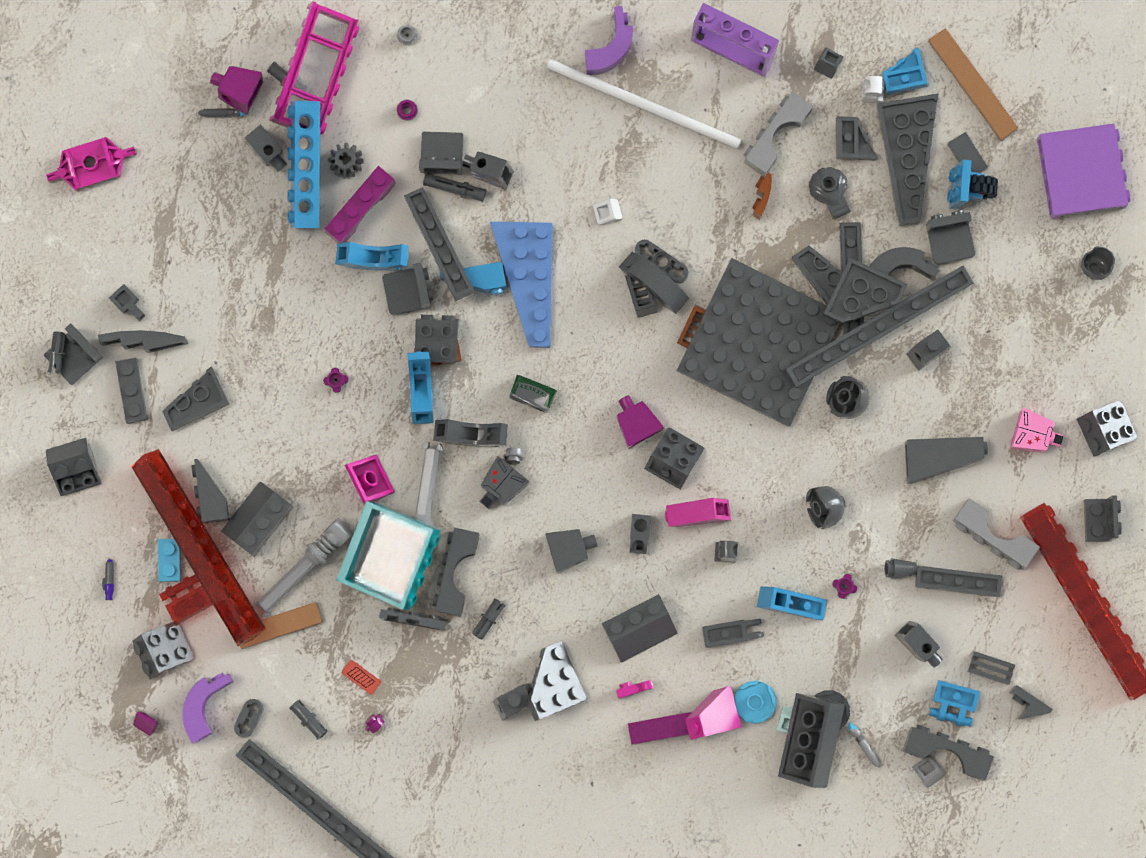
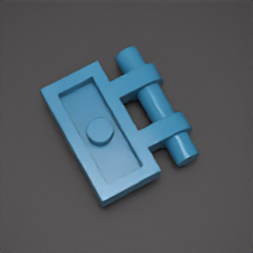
(954, 696)

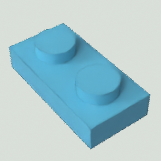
(169, 560)

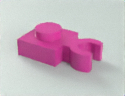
(628, 689)

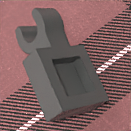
(125, 301)

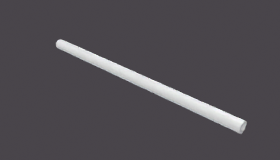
(644, 103)

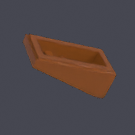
(681, 341)

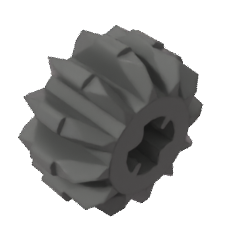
(338, 165)

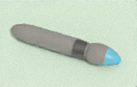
(855, 732)

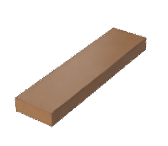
(287, 623)

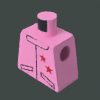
(1034, 433)

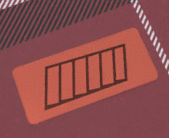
(361, 677)

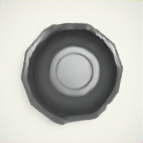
(1098, 263)

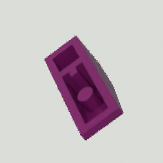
(658, 728)

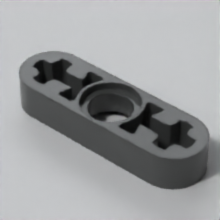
(677, 264)

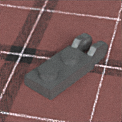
(729, 632)

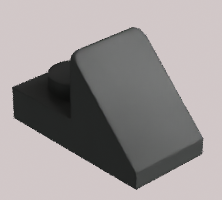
(1034, 705)

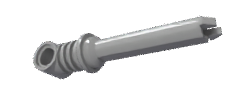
(427, 484)
(315, 554)

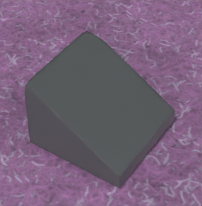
(828, 63)

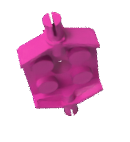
(107, 166)

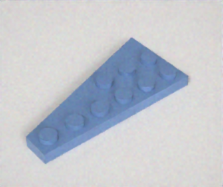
(528, 267)

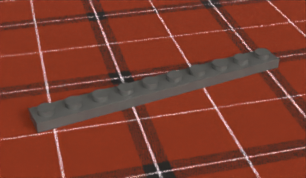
(878, 326)
(309, 802)

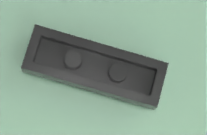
(131, 390)

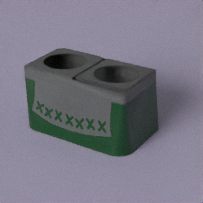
(532, 393)

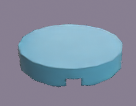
(755, 702)

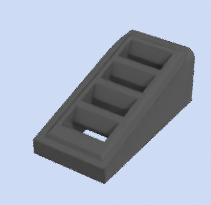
(645, 306)

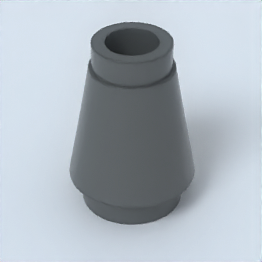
(899, 568)

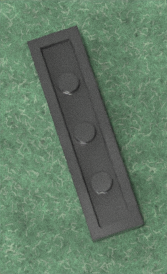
(958, 581)

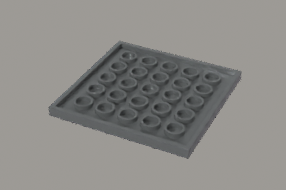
(751, 336)

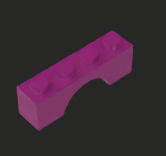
(352, 213)

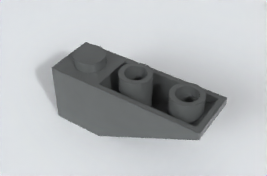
(212, 501)

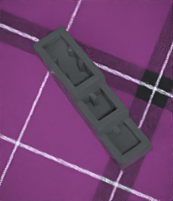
(150, 340)

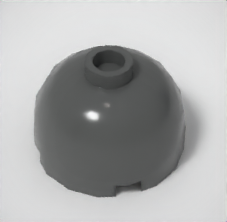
(847, 397)
(826, 506)

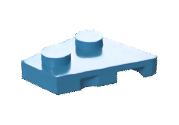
(906, 74)

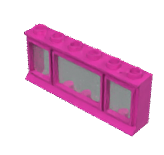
(316, 63)

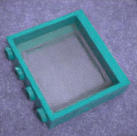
(388, 555)

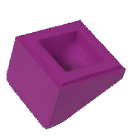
(145, 723)

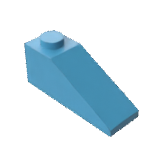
(486, 278)
(791, 603)

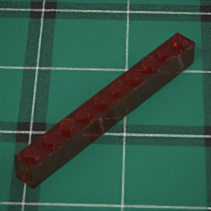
(198, 547)
(1086, 599)

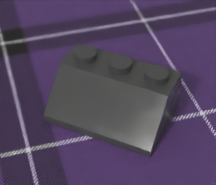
(257, 519)
(639, 628)

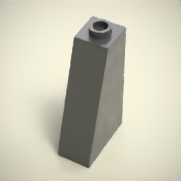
(939, 455)

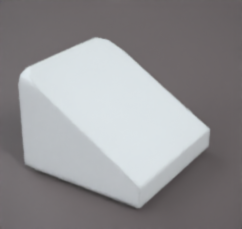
(607, 211)

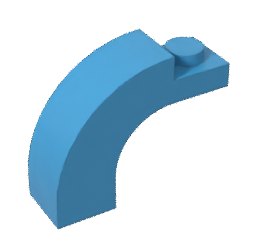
(372, 257)
(421, 387)

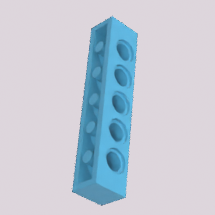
(311, 154)

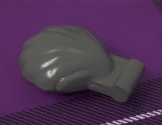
(829, 187)

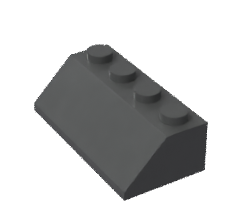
(811, 740)

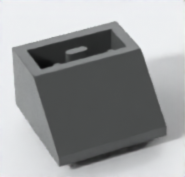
(73, 466)

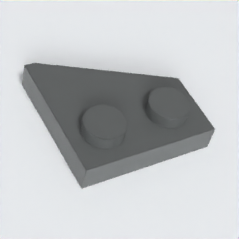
(852, 140)

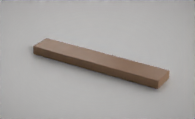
(973, 84)

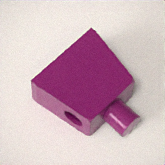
(238, 87)
(637, 422)

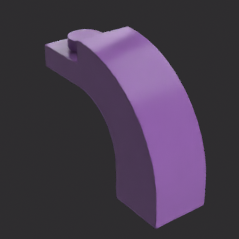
(610, 56)
(194, 706)

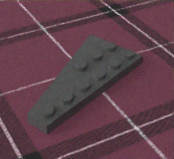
(907, 145)

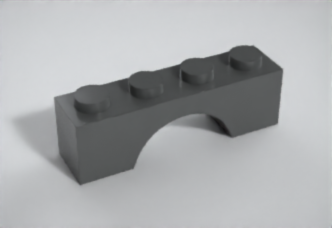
(462, 545)
(974, 762)

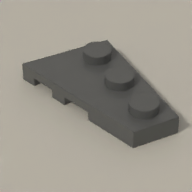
(412, 618)

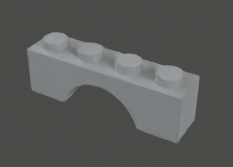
(793, 113)
(973, 519)

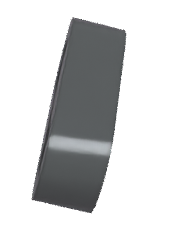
(243, 716)

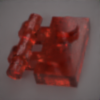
(187, 605)

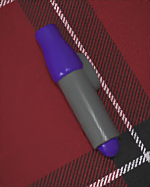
(108, 581)

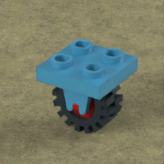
(969, 185)

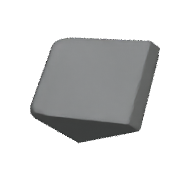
(928, 771)

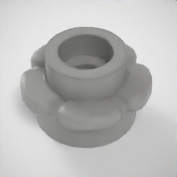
(404, 30)
(514, 455)

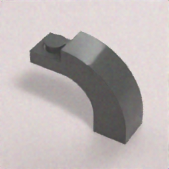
(905, 258)
(655, 280)
(470, 433)

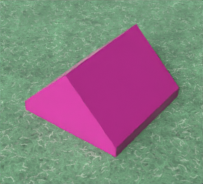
(369, 479)

